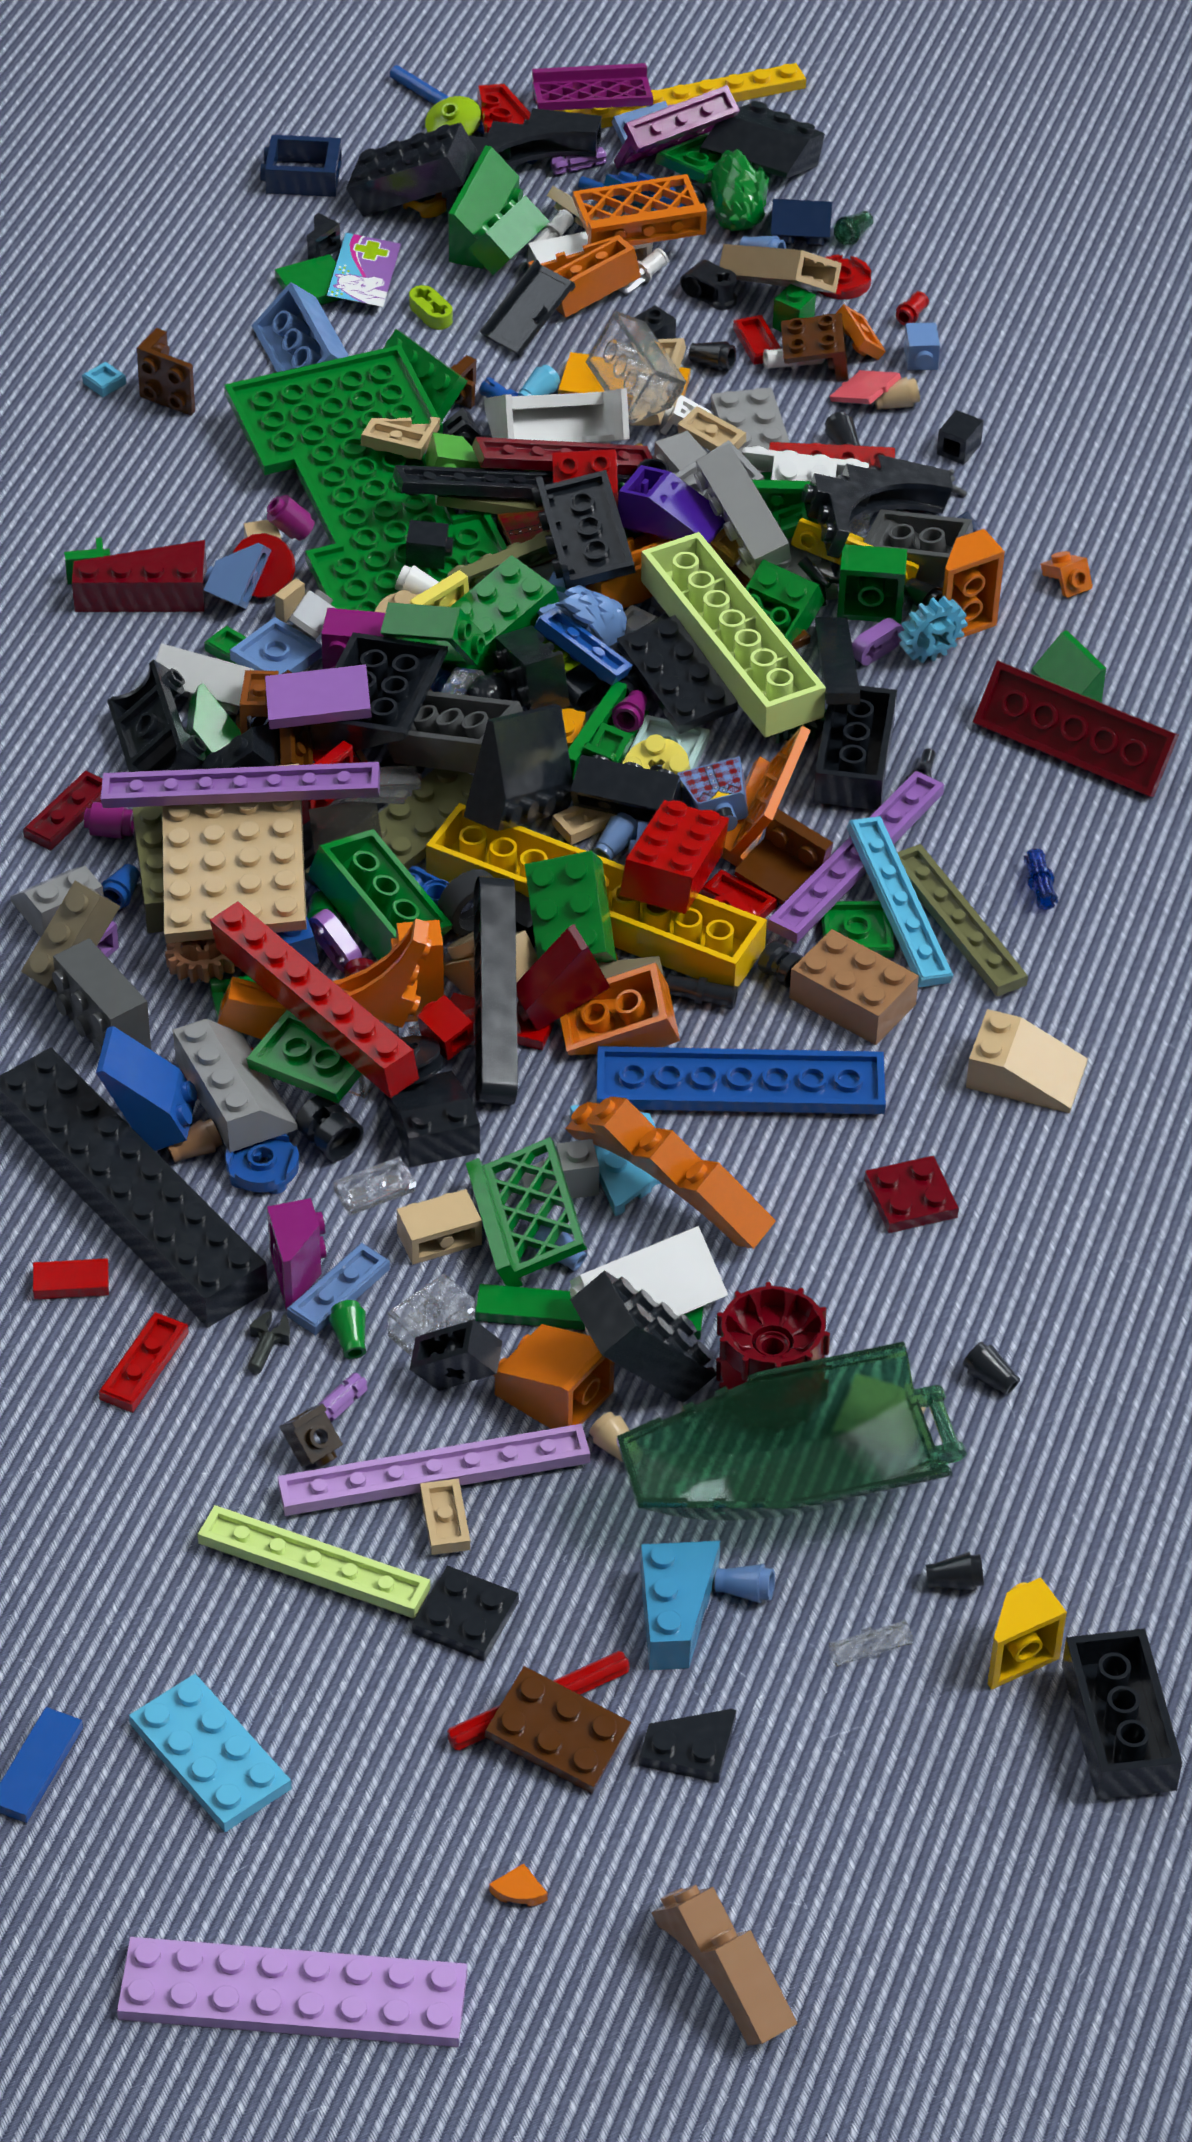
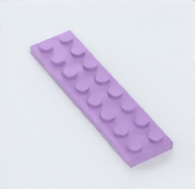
(293, 1991)

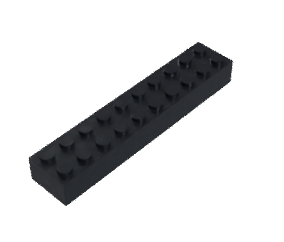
(131, 1188)

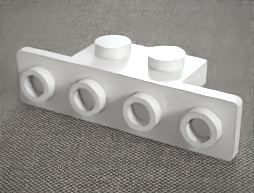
(795, 466)

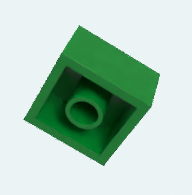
(871, 583)

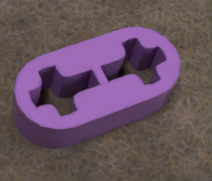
(877, 641)
(334, 938)

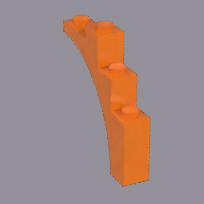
(383, 989)
(666, 1157)

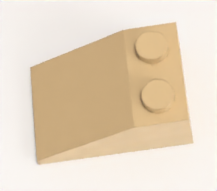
(1024, 1063)

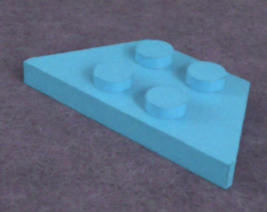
(620, 1178)

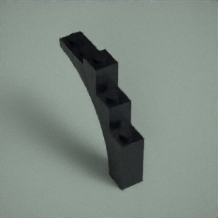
(542, 136)
(863, 490)

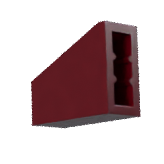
(559, 980)

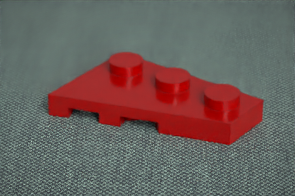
(500, 105)

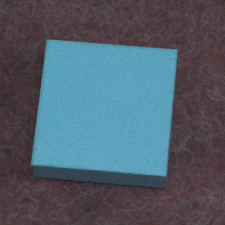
(104, 379)

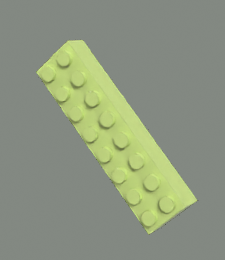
(733, 634)

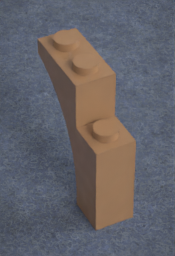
(729, 1960)

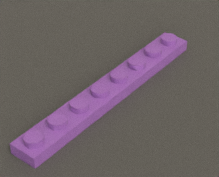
(240, 785)
(845, 867)

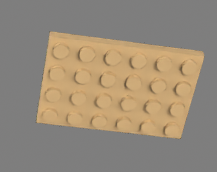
(232, 856)

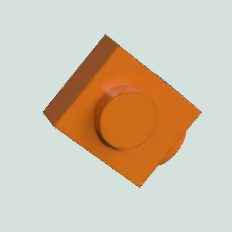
(1070, 570)

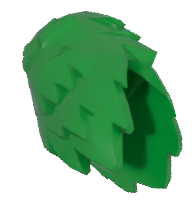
(738, 192)

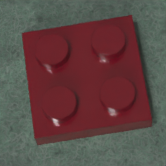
(911, 1194)

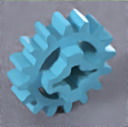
(932, 629)

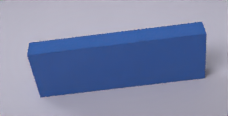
(37, 1763)

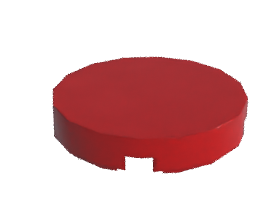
(853, 278)
(278, 568)

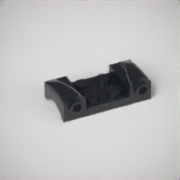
(151, 725)

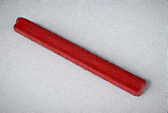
(578, 1681)

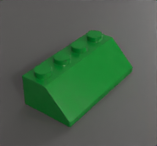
(484, 194)
(372, 889)

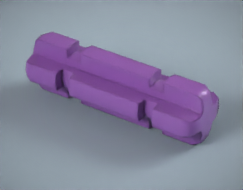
(575, 163)
(343, 1395)

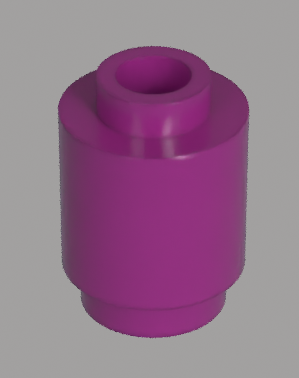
(290, 517)
(109, 821)

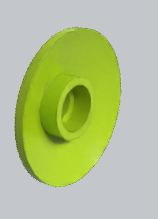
(453, 111)

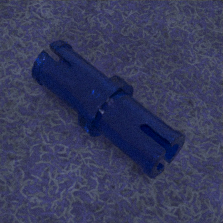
(1040, 879)

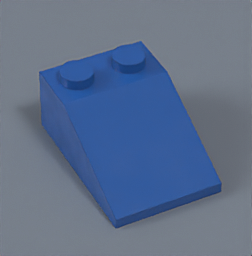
(146, 1090)

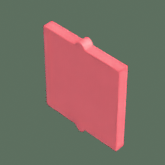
(865, 387)

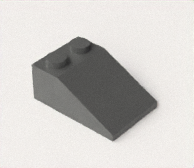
(924, 535)

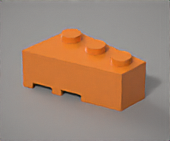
(595, 271)

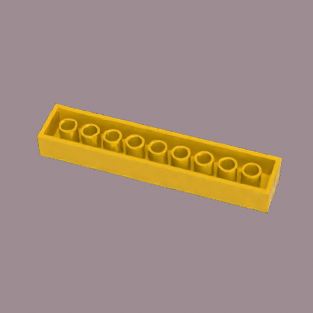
(705, 942)

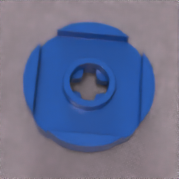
(264, 1177)

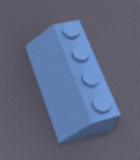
(297, 331)

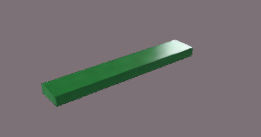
(539, 1307)

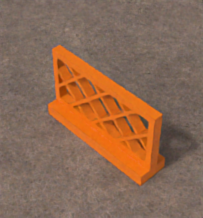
(641, 225)
(764, 792)

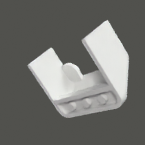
(560, 417)

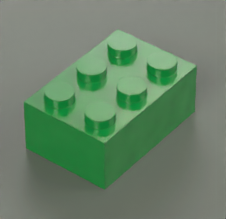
(569, 893)

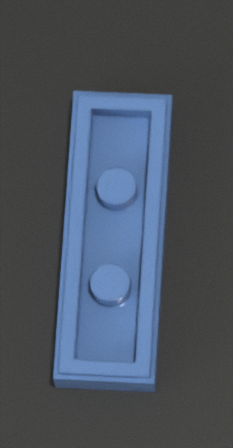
(343, 1282)

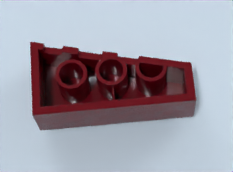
(143, 580)

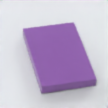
(317, 696)

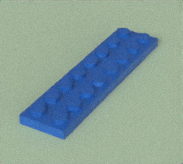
(743, 1079)

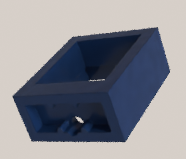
(302, 180)

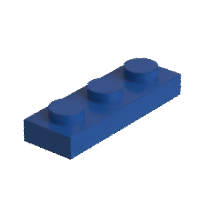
(583, 646)

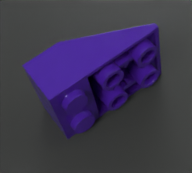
(665, 506)

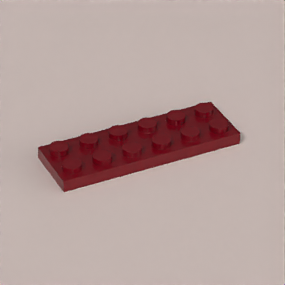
(1075, 728)

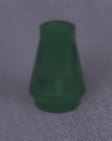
(852, 227)

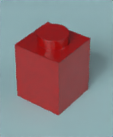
(446, 1025)

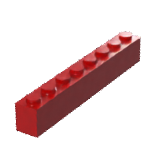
(315, 999)

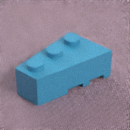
(675, 1597)

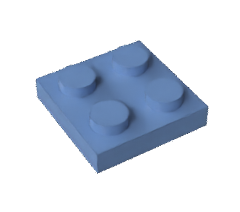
(276, 648)

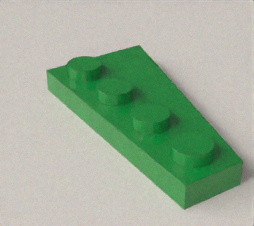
(437, 378)

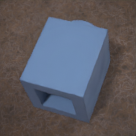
(921, 346)

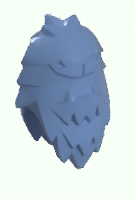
(593, 612)

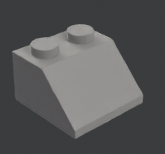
(42, 900)

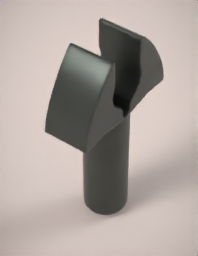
(267, 1339)

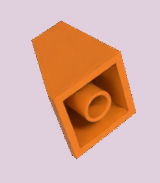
(555, 1377)

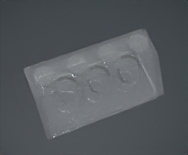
(635, 360)

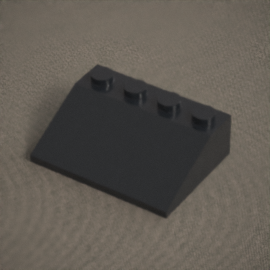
(398, 683)
(521, 770)

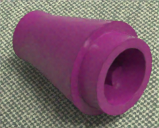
(630, 712)

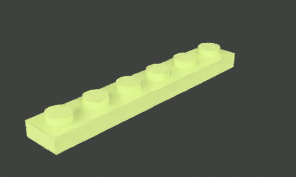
(314, 1561)

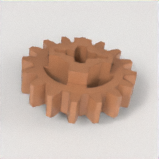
(197, 960)

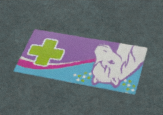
(364, 269)

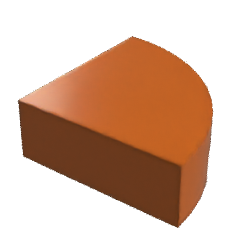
(519, 1887)

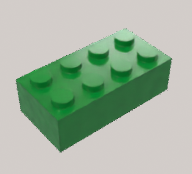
(504, 603)

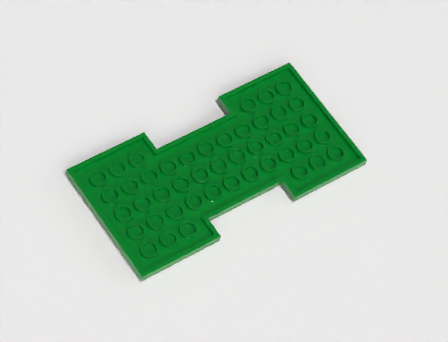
(314, 425)

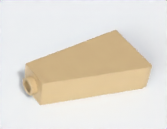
(781, 267)

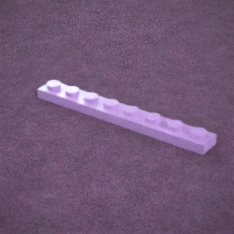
(404, 1473)

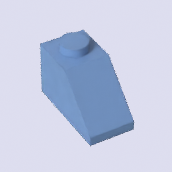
(237, 574)

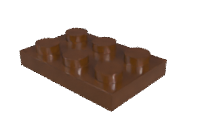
(557, 1729)

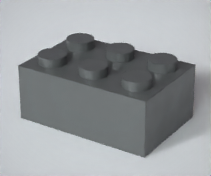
(98, 995)

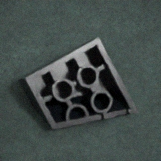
(767, 140)

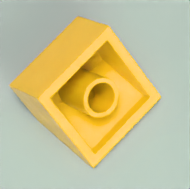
(1026, 1633)

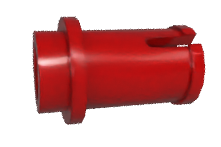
(908, 311)

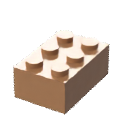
(853, 986)

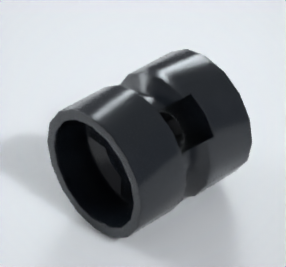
(329, 1128)

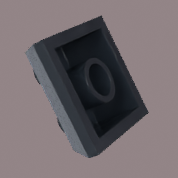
(252, 749)

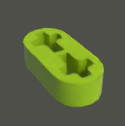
(436, 312)

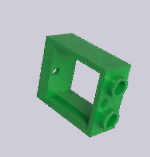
(436, 626)

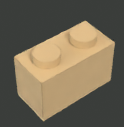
(439, 1226)

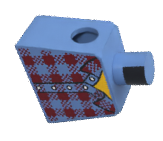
(717, 788)

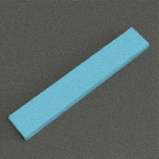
(899, 901)

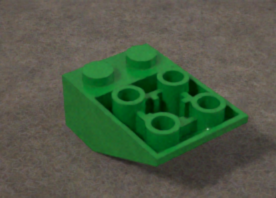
(785, 598)

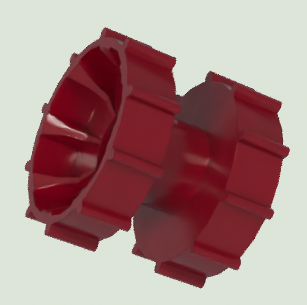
(768, 1331)

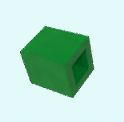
(793, 303)

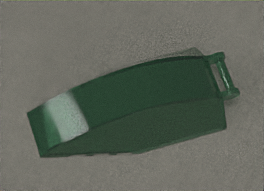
(793, 1441)

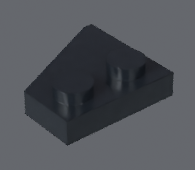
(689, 1745)

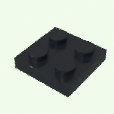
(465, 1613)

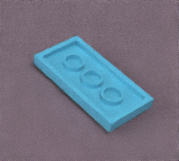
(210, 1752)

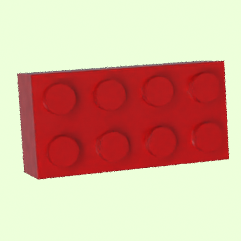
(674, 856)

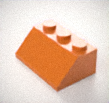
(975, 579)

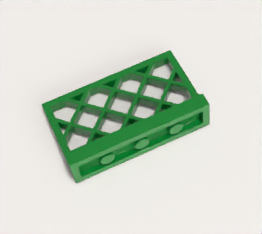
(500, 1227)

